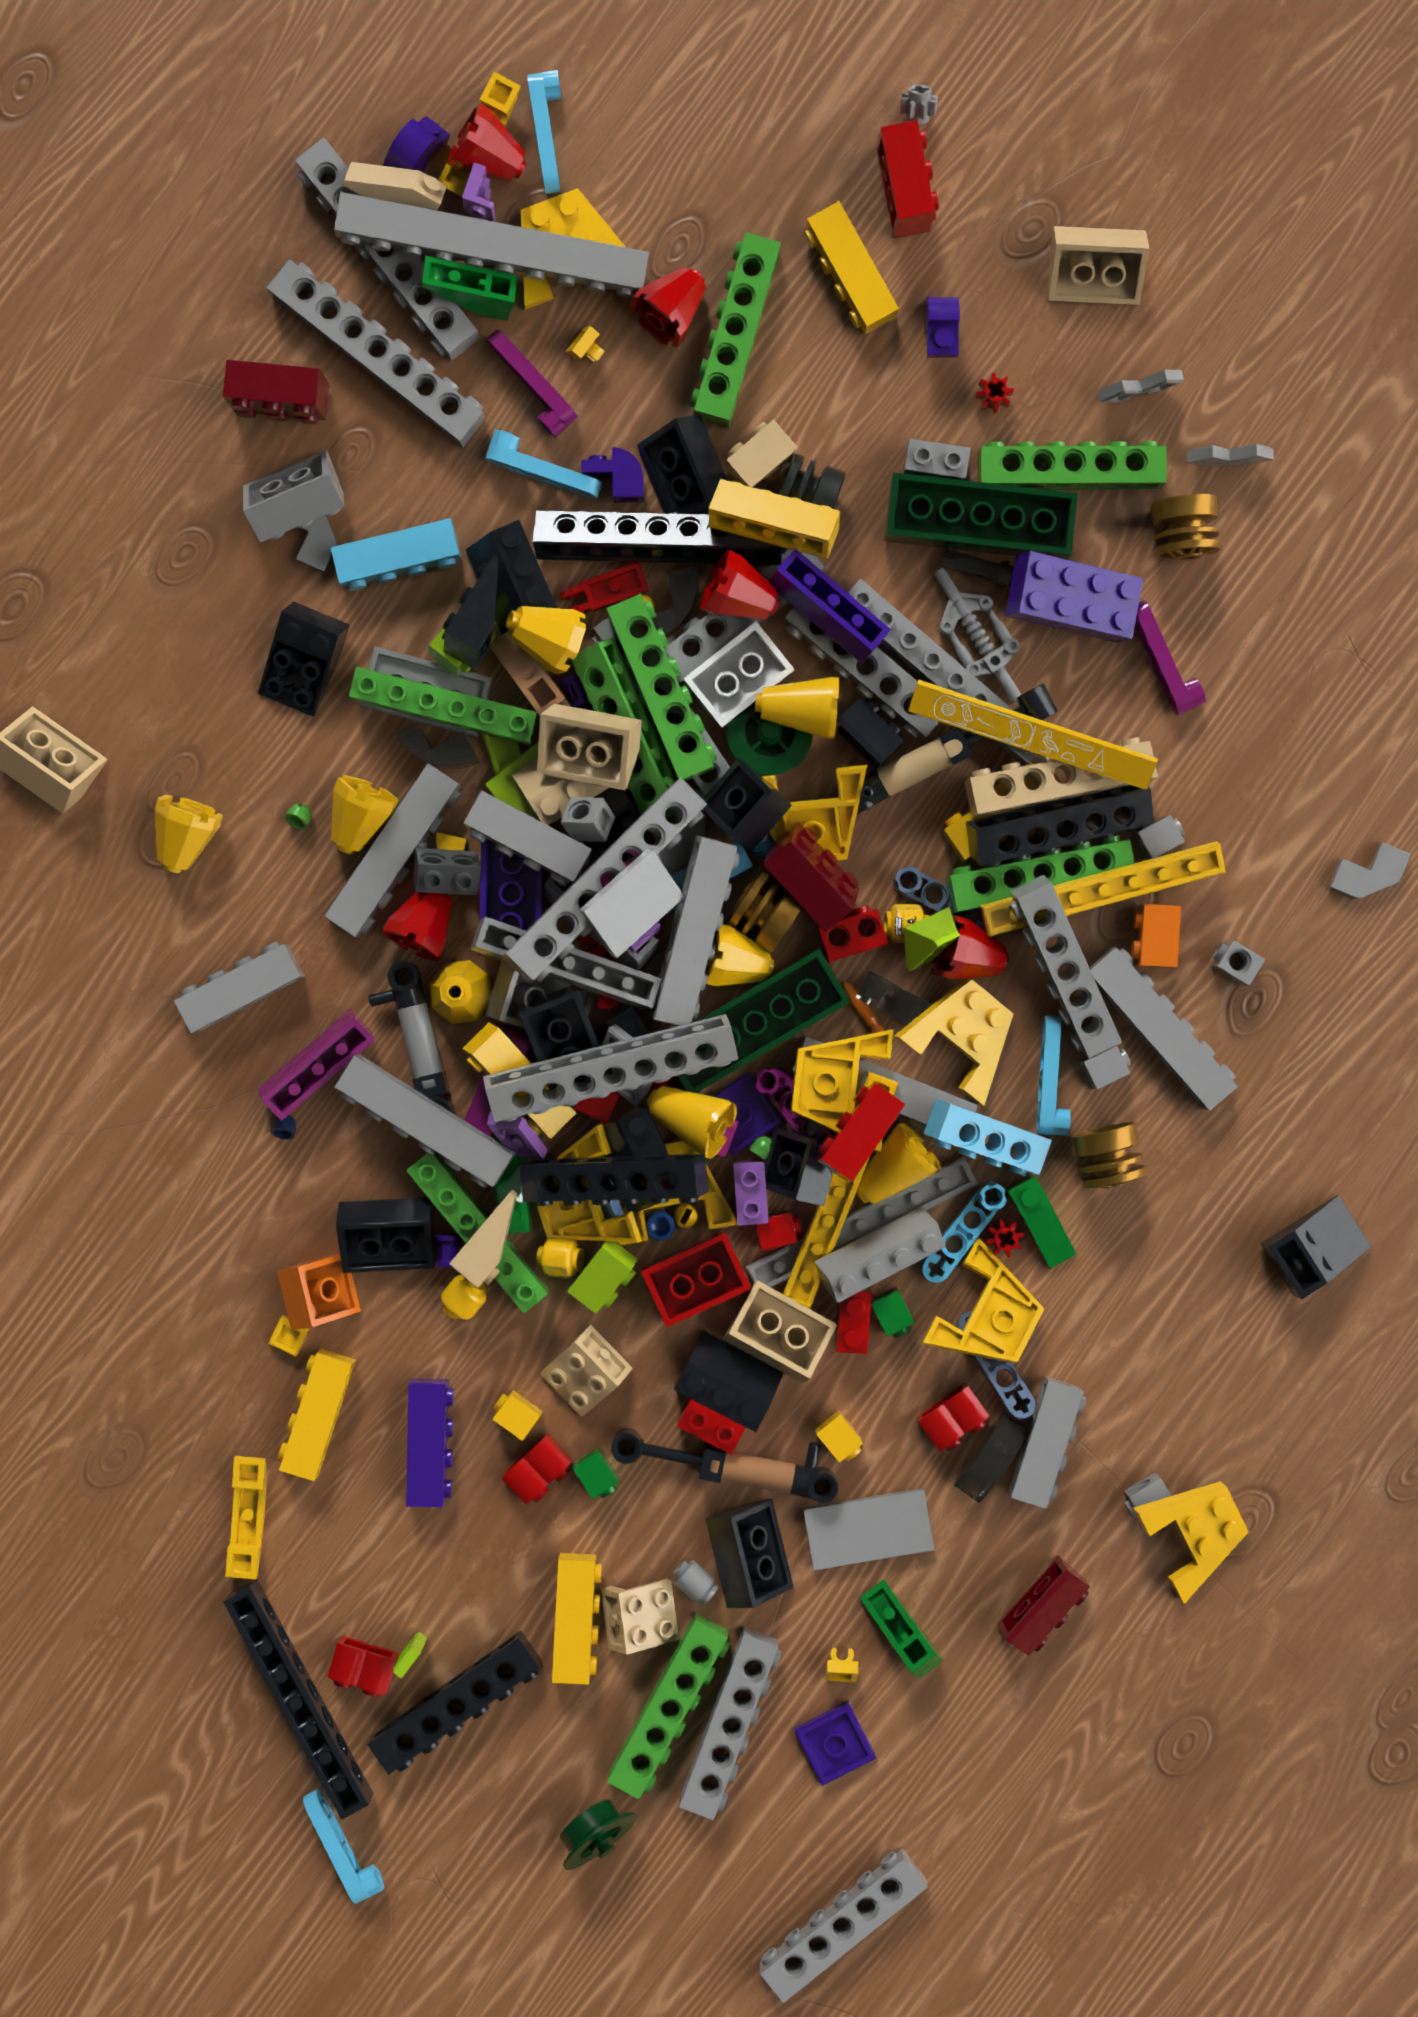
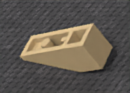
(395, 185)
(485, 1249)

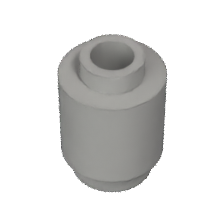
(694, 1582)

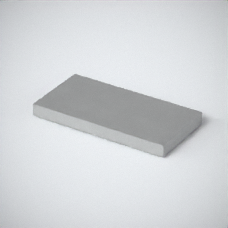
(428, 673)
(868, 1529)

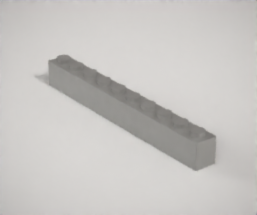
(490, 244)

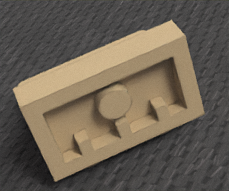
(586, 1371)
(639, 1616)

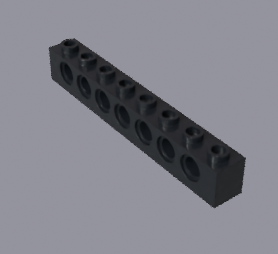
(607, 538)
(299, 1699)

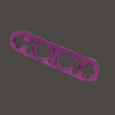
(558, 412)
(1180, 695)
(785, 1081)

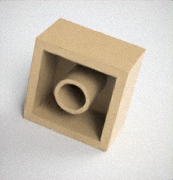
(762, 457)

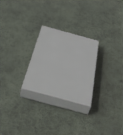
(632, 903)

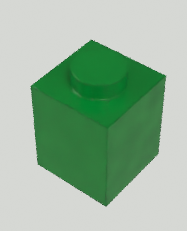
(892, 1313)
(596, 1474)

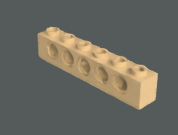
(985, 801)

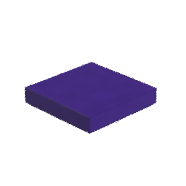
(754, 1112)
(835, 1743)

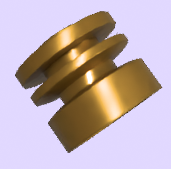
(1186, 530)
(765, 911)
(1109, 1155)

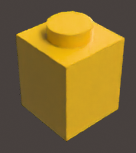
(516, 1414)
(839, 1437)

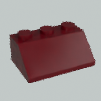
(1043, 1607)

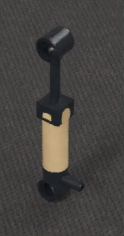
(940, 753)

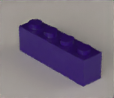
(829, 606)
(428, 1442)

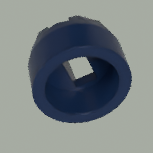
(284, 1129)

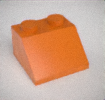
(317, 1292)

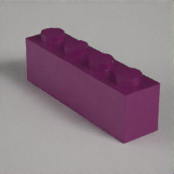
(315, 1064)

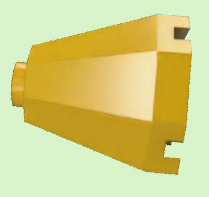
(547, 634)
(359, 812)
(183, 831)
(737, 959)
(475, 991)

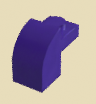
(416, 144)
(942, 326)
(623, 469)

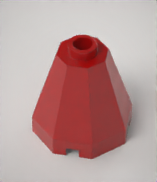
(487, 143)
(670, 305)
(739, 590)
(421, 924)
(971, 954)

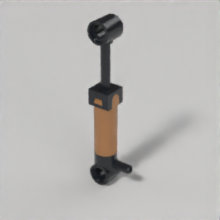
(739, 1467)

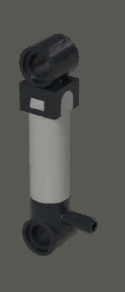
(417, 1033)

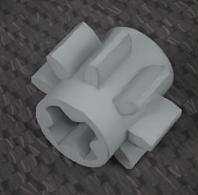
(918, 104)

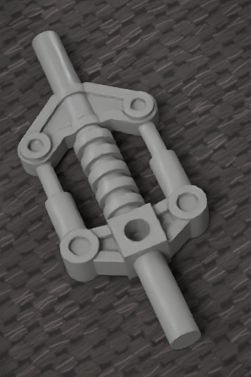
(994, 661)

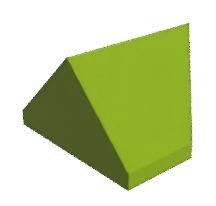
(929, 938)

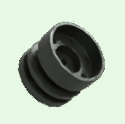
(810, 488)

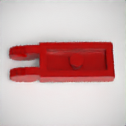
(609, 588)

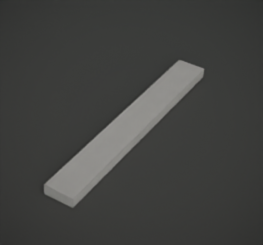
(943, 1185)

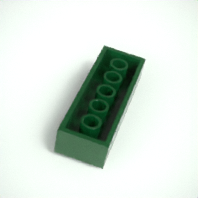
(979, 516)
(773, 1014)

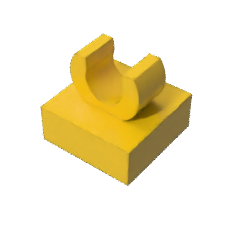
(585, 345)
(841, 1670)

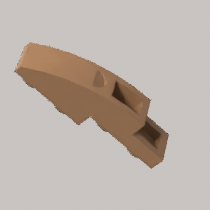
(528, 674)

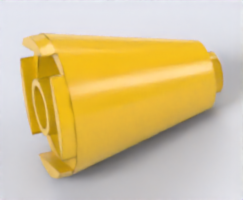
(802, 705)
(694, 1117)
(897, 1166)

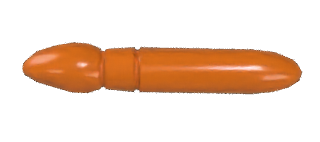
(862, 1008)

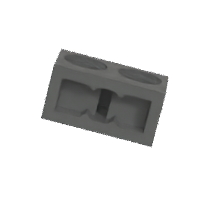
(446, 871)

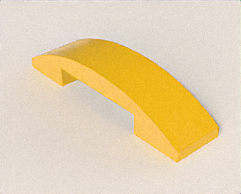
(500, 97)
(247, 1517)

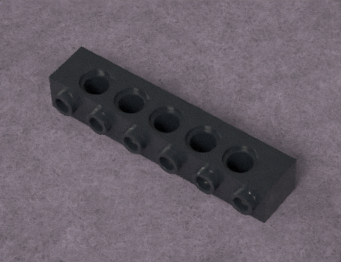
(986, 832)
(687, 1169)
(386, 1742)

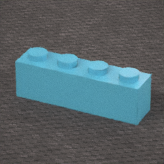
(396, 554)

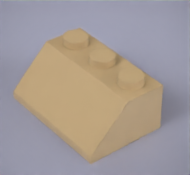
(1097, 265)
(588, 746)
(48, 759)
(551, 794)
(780, 1332)

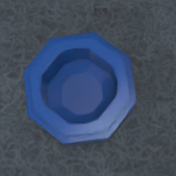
(660, 1225)

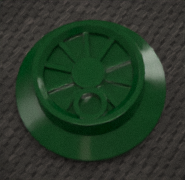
(766, 745)
(594, 1833)

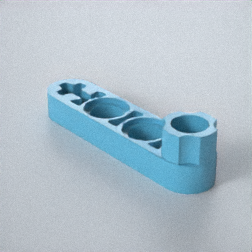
(545, 88)
(504, 454)
(1049, 1118)
(967, 1234)
(358, 1882)

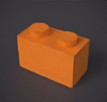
(1156, 935)

